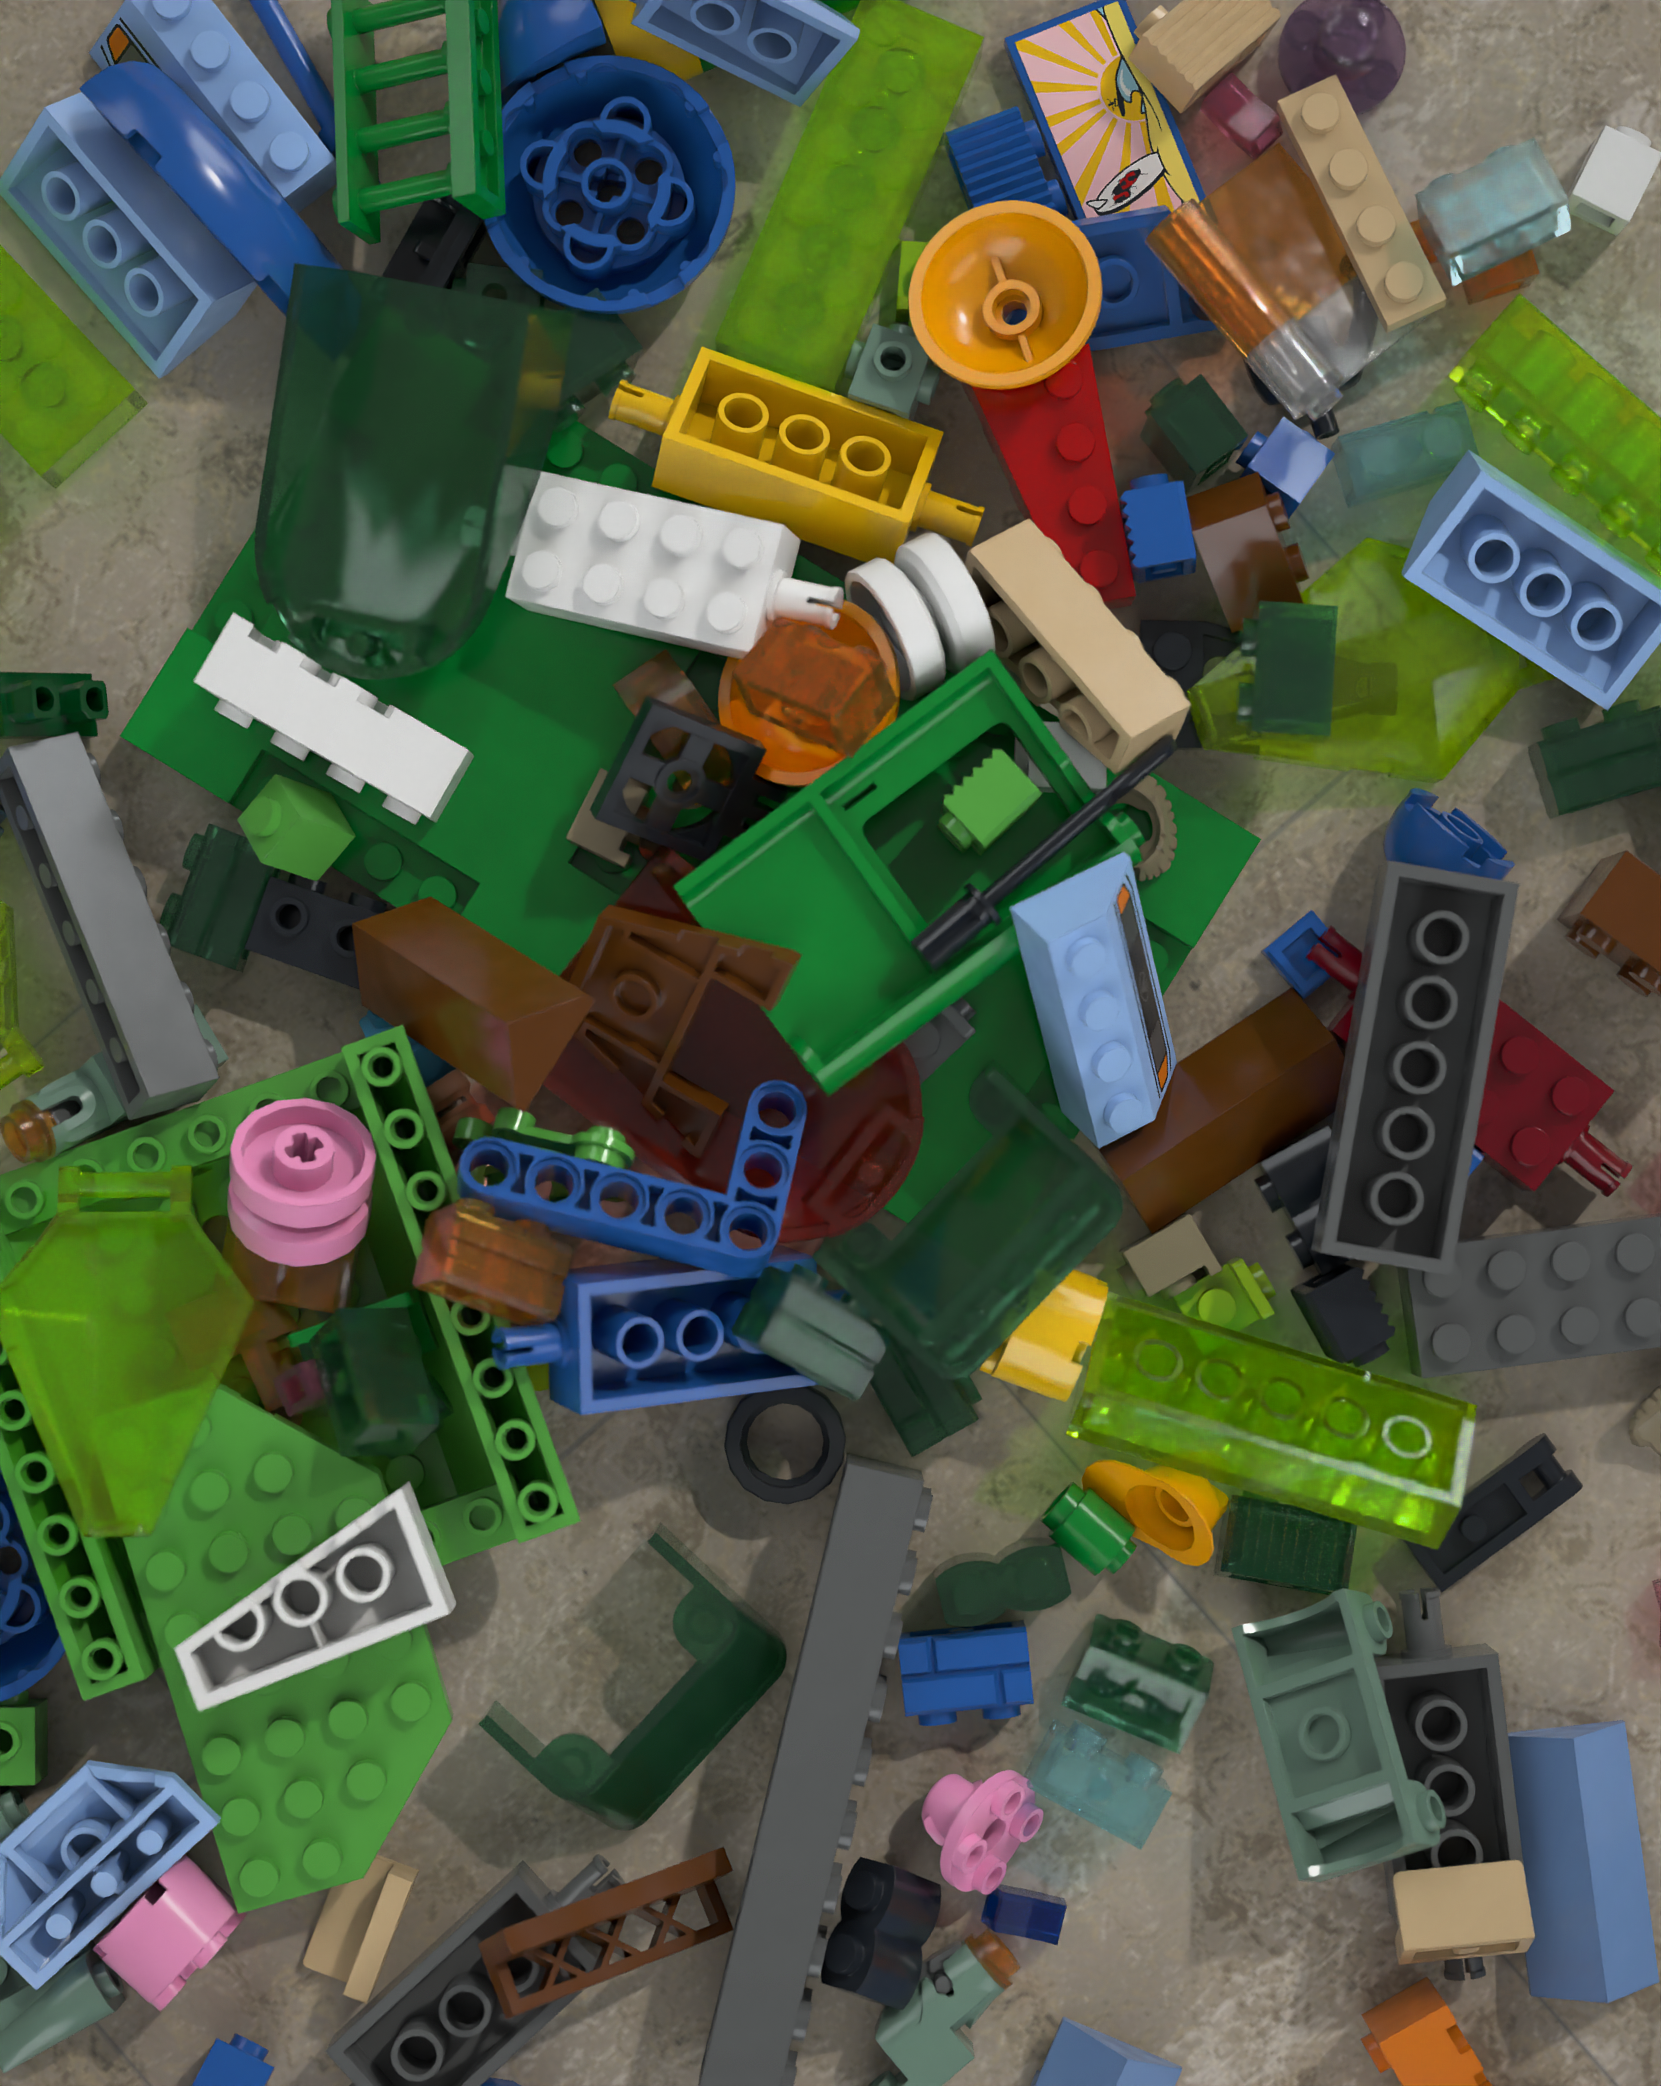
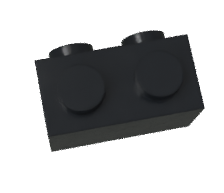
(309, 928)

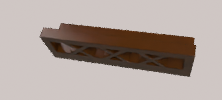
(607, 1907)

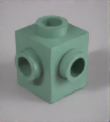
(892, 371)

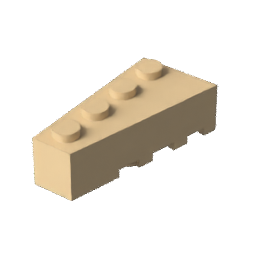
(1073, 648)

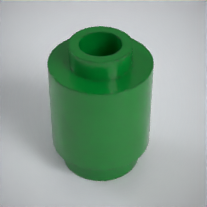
(1089, 1529)

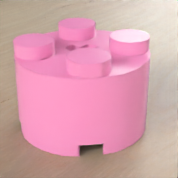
(170, 1932)

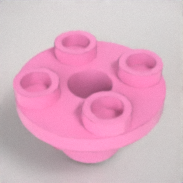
(980, 1826)

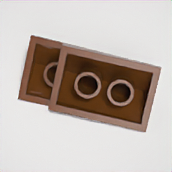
(467, 996)
(1229, 1109)

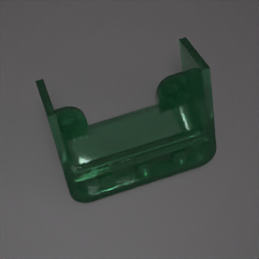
(734, 1667)

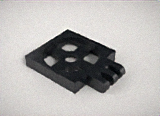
(729, 803)

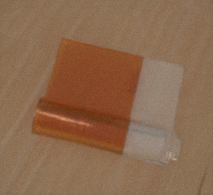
(1276, 282)

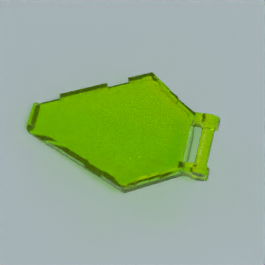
(1407, 678)
(121, 1342)

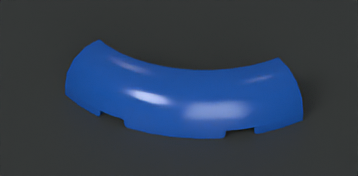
(208, 174)

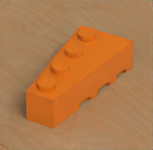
(1421, 2040)

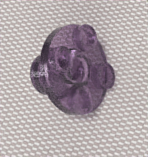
(1348, 39)

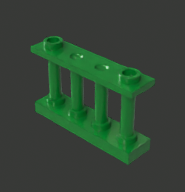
(469, 116)

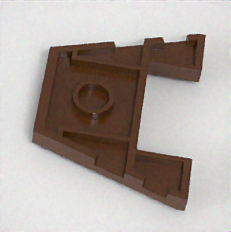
(647, 994)

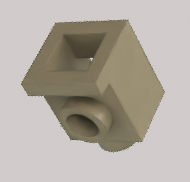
(605, 839)
(1166, 1260)

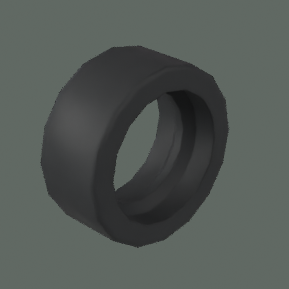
(797, 1488)

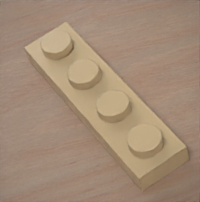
(1361, 203)

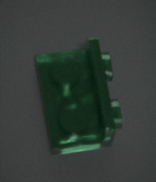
(1139, 1683)

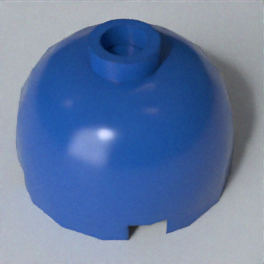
(1442, 840)

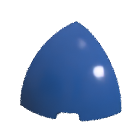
(542, 35)

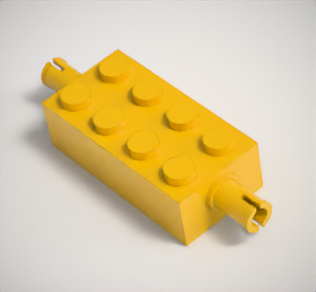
(796, 458)

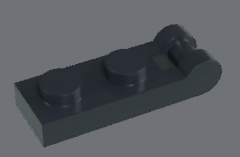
(1498, 1512)

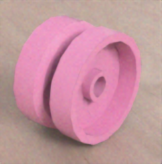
(301, 1182)

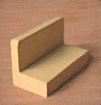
(1462, 1912)
(360, 1926)

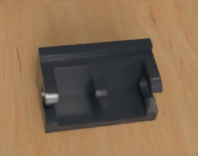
(437, 244)

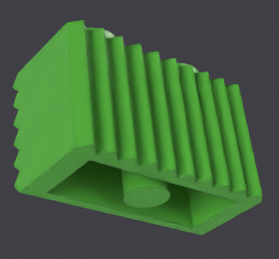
(987, 803)

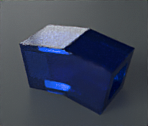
(1024, 1913)

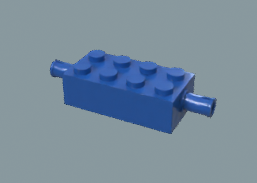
(650, 1337)

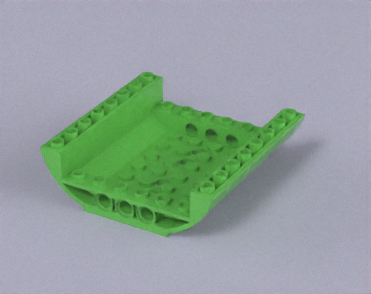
(475, 1479)

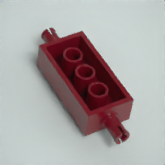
(1533, 1092)

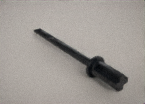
(977, 910)

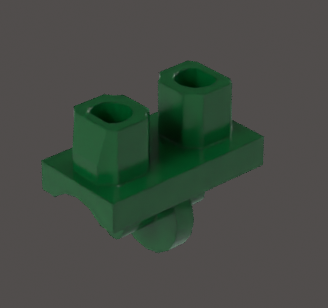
(50, 705)

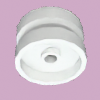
(926, 610)

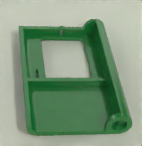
(821, 889)

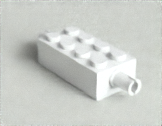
(659, 568)

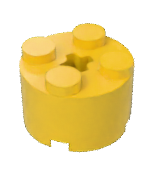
(1051, 1341)

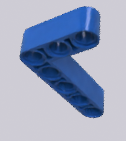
(654, 1197)

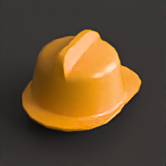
(1164, 1504)

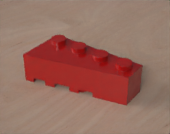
(1061, 470)

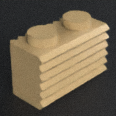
(1199, 44)

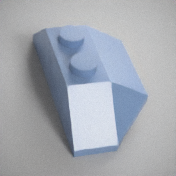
(89, 1859)

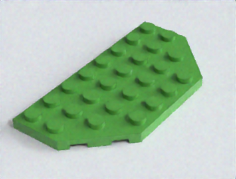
(320, 1758)

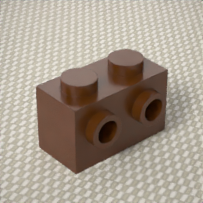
(1244, 547)

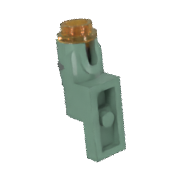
(74, 1108)
(951, 1993)

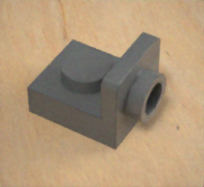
(940, 1037)

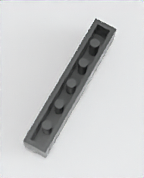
(105, 926)

